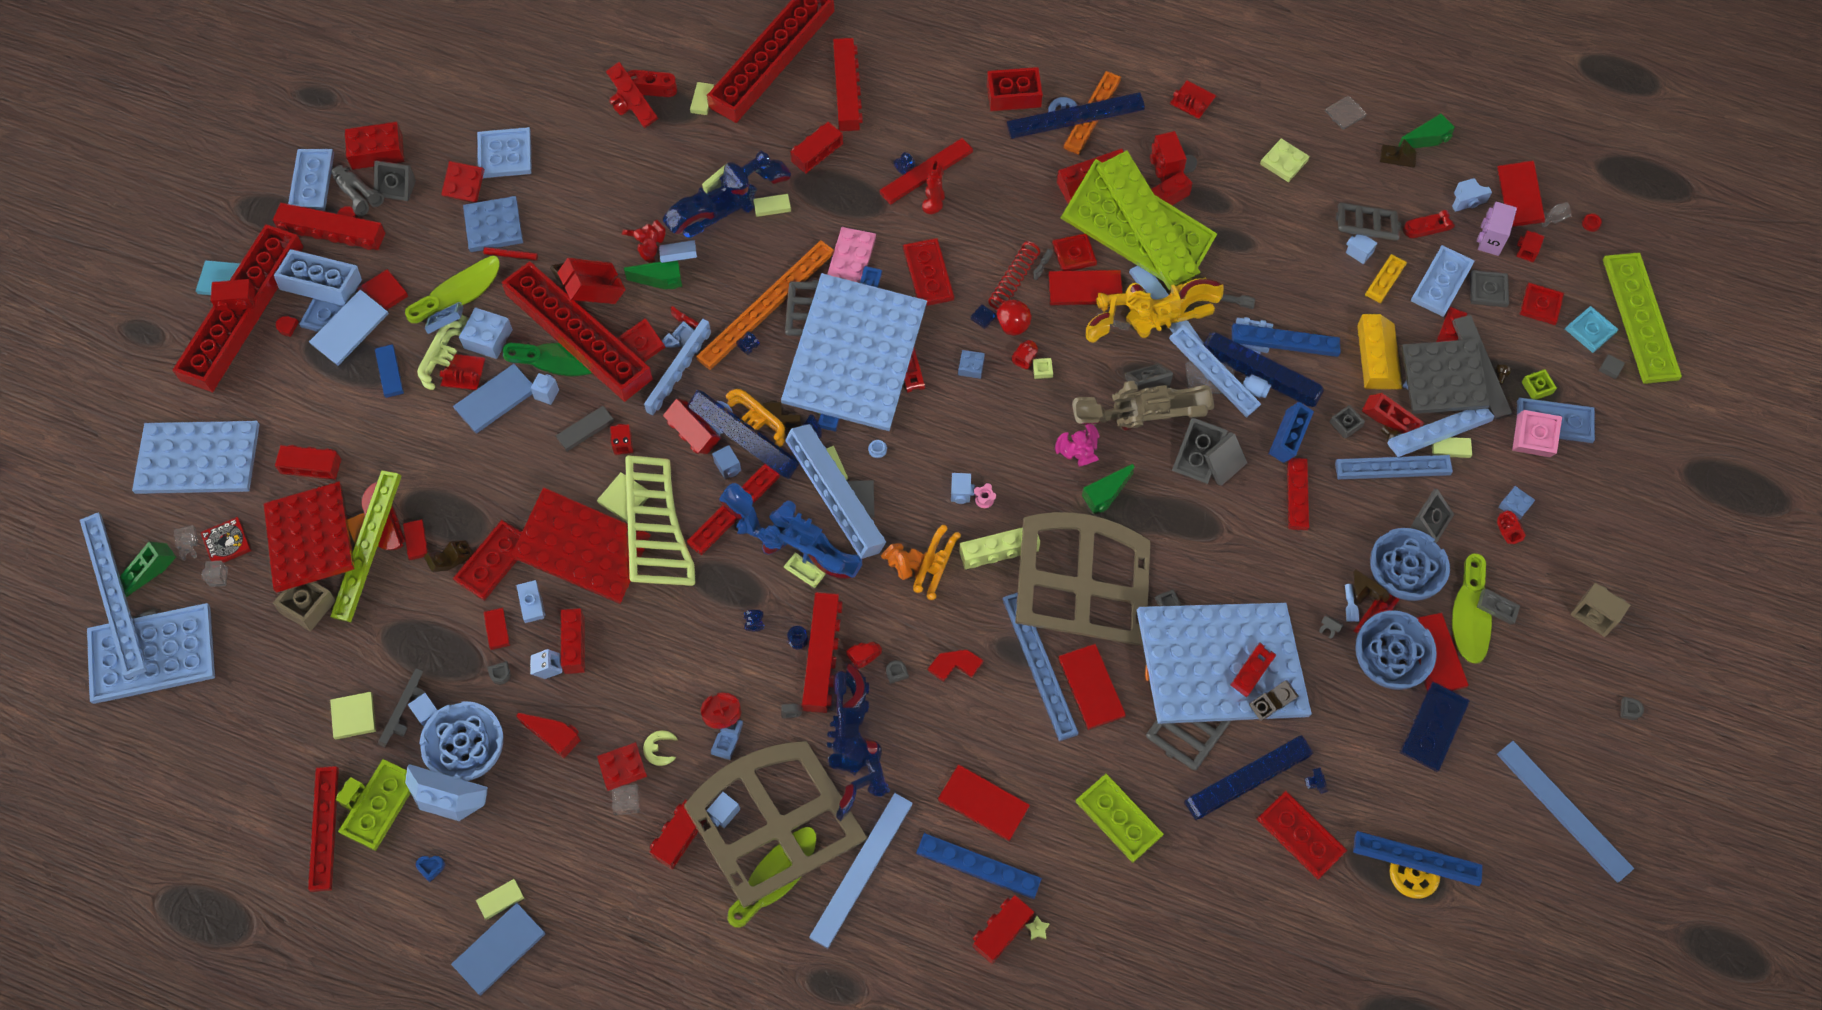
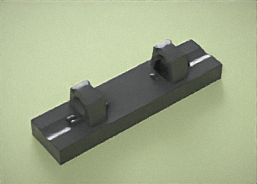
(393, 725)

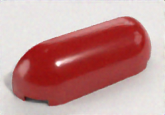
(392, 534)

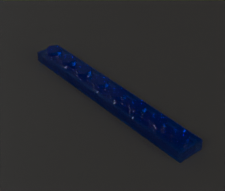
(1075, 115)

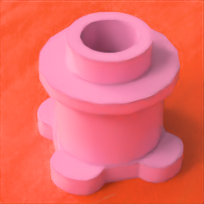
(984, 496)

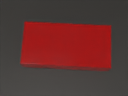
(415, 539)
(496, 628)

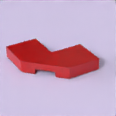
(962, 659)

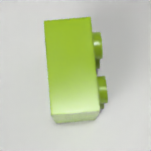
(1539, 384)
(350, 793)

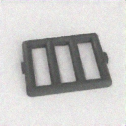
(1376, 212)
(792, 300)
(1204, 750)

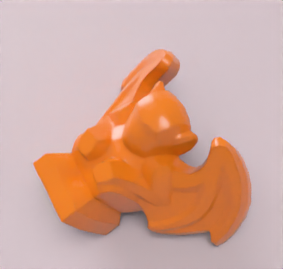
(903, 560)

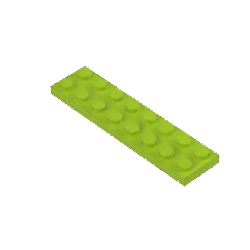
(1148, 219)
(1642, 318)

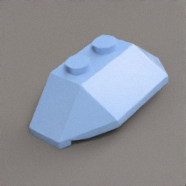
(444, 794)

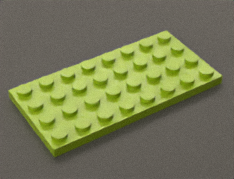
(1099, 216)

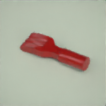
(682, 317)

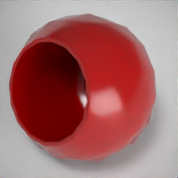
(1014, 317)

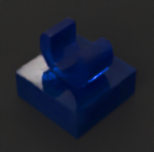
(1317, 781)

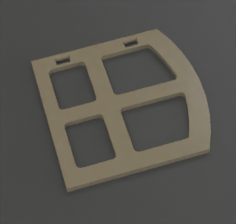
(1083, 585)
(778, 825)

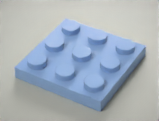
(505, 152)

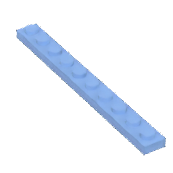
(113, 596)

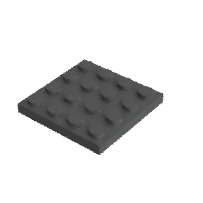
(1445, 376)

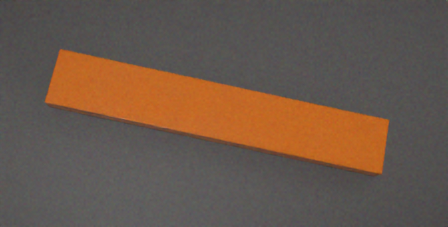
(1081, 132)

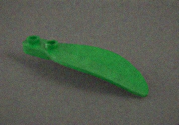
(547, 357)

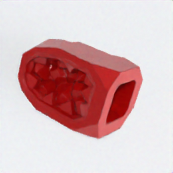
(1025, 354)
(1510, 527)
(863, 653)

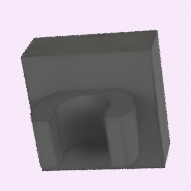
(1332, 624)

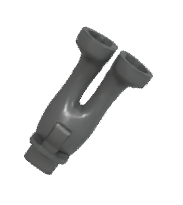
(348, 182)

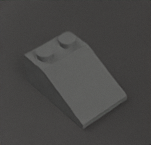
(1196, 443)

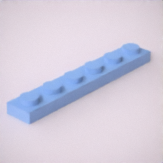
(675, 370)
(1214, 371)
(1439, 430)

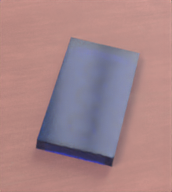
(1434, 726)

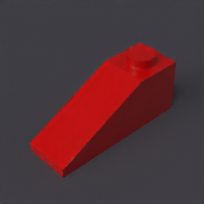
(1390, 413)
(552, 732)

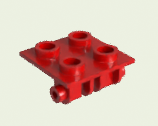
(1192, 99)
(463, 372)

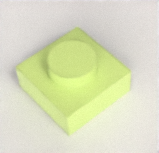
(1042, 368)

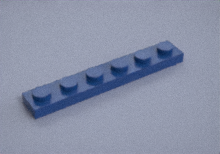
(1286, 340)
(1418, 858)
(979, 866)

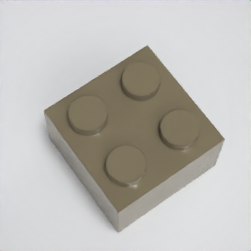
(305, 604)
(1600, 609)

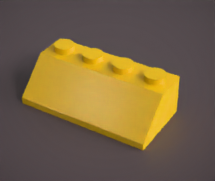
(1379, 352)

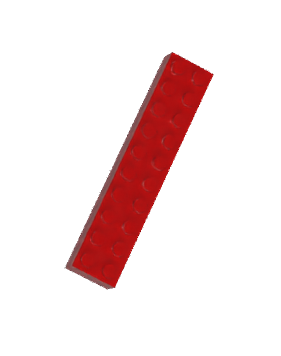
(768, 57)
(226, 331)
(577, 331)

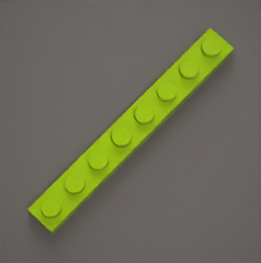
(366, 546)

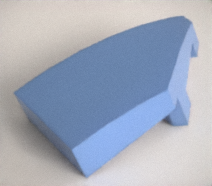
(679, 336)
(726, 741)

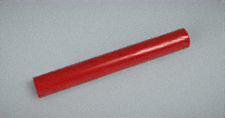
(510, 253)

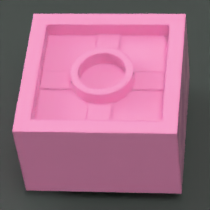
(1537, 433)

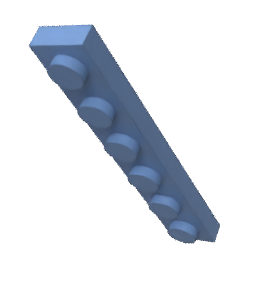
(1393, 467)

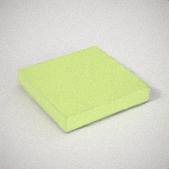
(615, 497)
(353, 715)

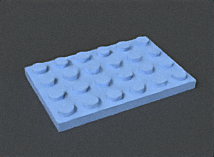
(196, 457)
(174, 648)

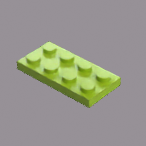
(377, 806)
(1119, 818)

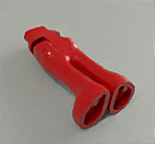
(934, 190)

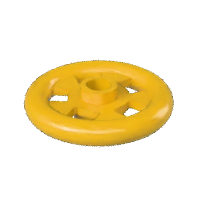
(1417, 891)

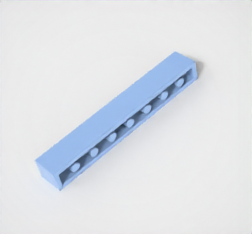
(835, 491)

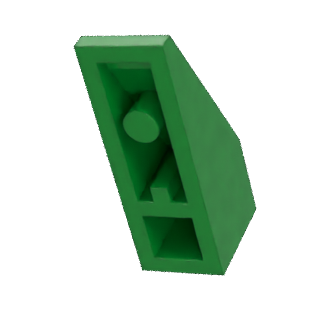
(1430, 133)
(657, 274)
(1104, 491)
(146, 566)

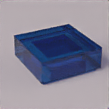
(983, 316)

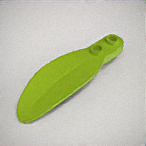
(459, 288)
(1470, 624)
(772, 864)

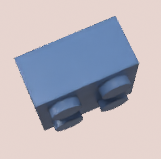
(971, 364)
(1517, 502)

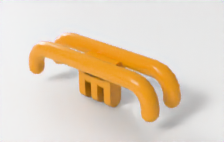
(757, 414)
(934, 562)

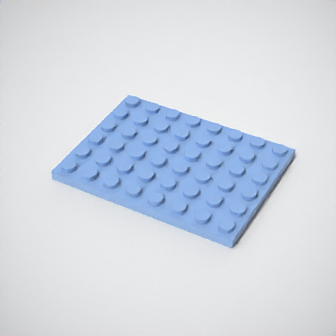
(854, 352)
(1200, 650)

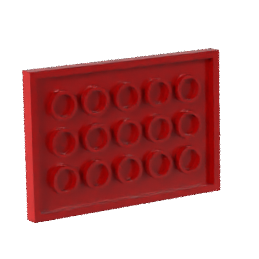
(308, 537)
(578, 545)

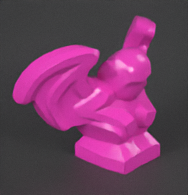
(1081, 447)

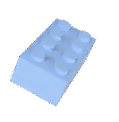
(317, 277)

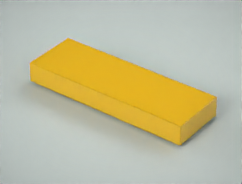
(1385, 278)

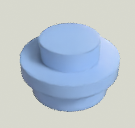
(877, 449)

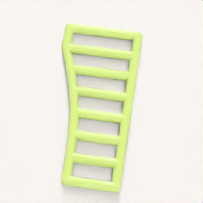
(673, 528)

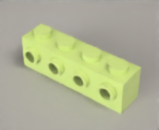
(992, 548)

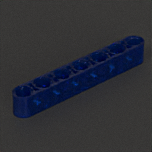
(1249, 362)
(743, 434)
(1248, 777)

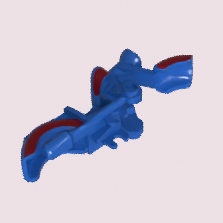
(791, 531)

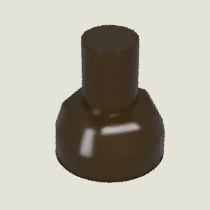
(1502, 372)
(1389, 433)

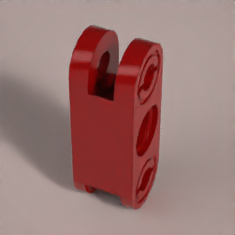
(654, 83)

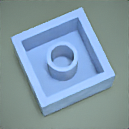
(485, 333)

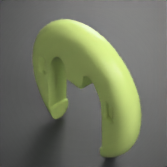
(649, 747)

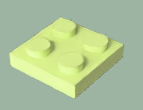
(1284, 160)

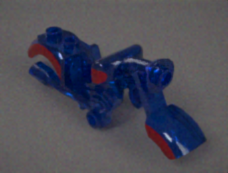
(731, 196)
(850, 748)

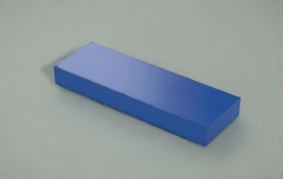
(389, 371)

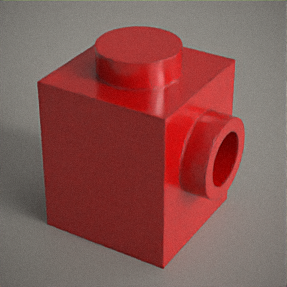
(1529, 246)

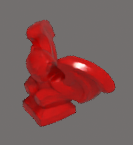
(649, 236)

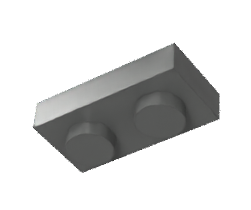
(1498, 606)

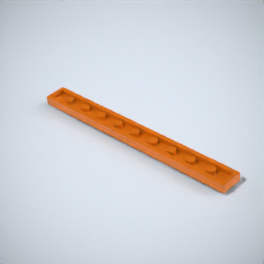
(764, 305)

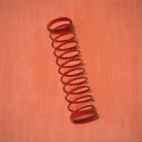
(1028, 252)

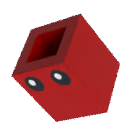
(621, 439)

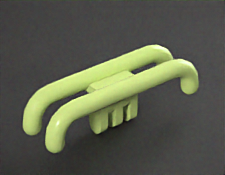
(438, 353)

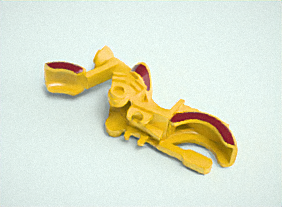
(1152, 313)

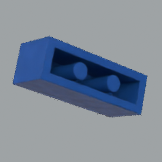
(1291, 432)

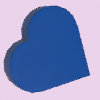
(430, 866)

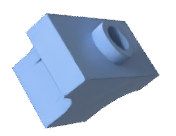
(1470, 195)
(530, 601)

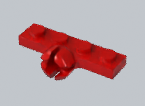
(629, 96)

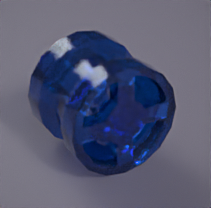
(904, 163)
(748, 343)
(753, 620)
(797, 642)

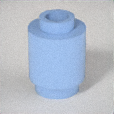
(1257, 386)

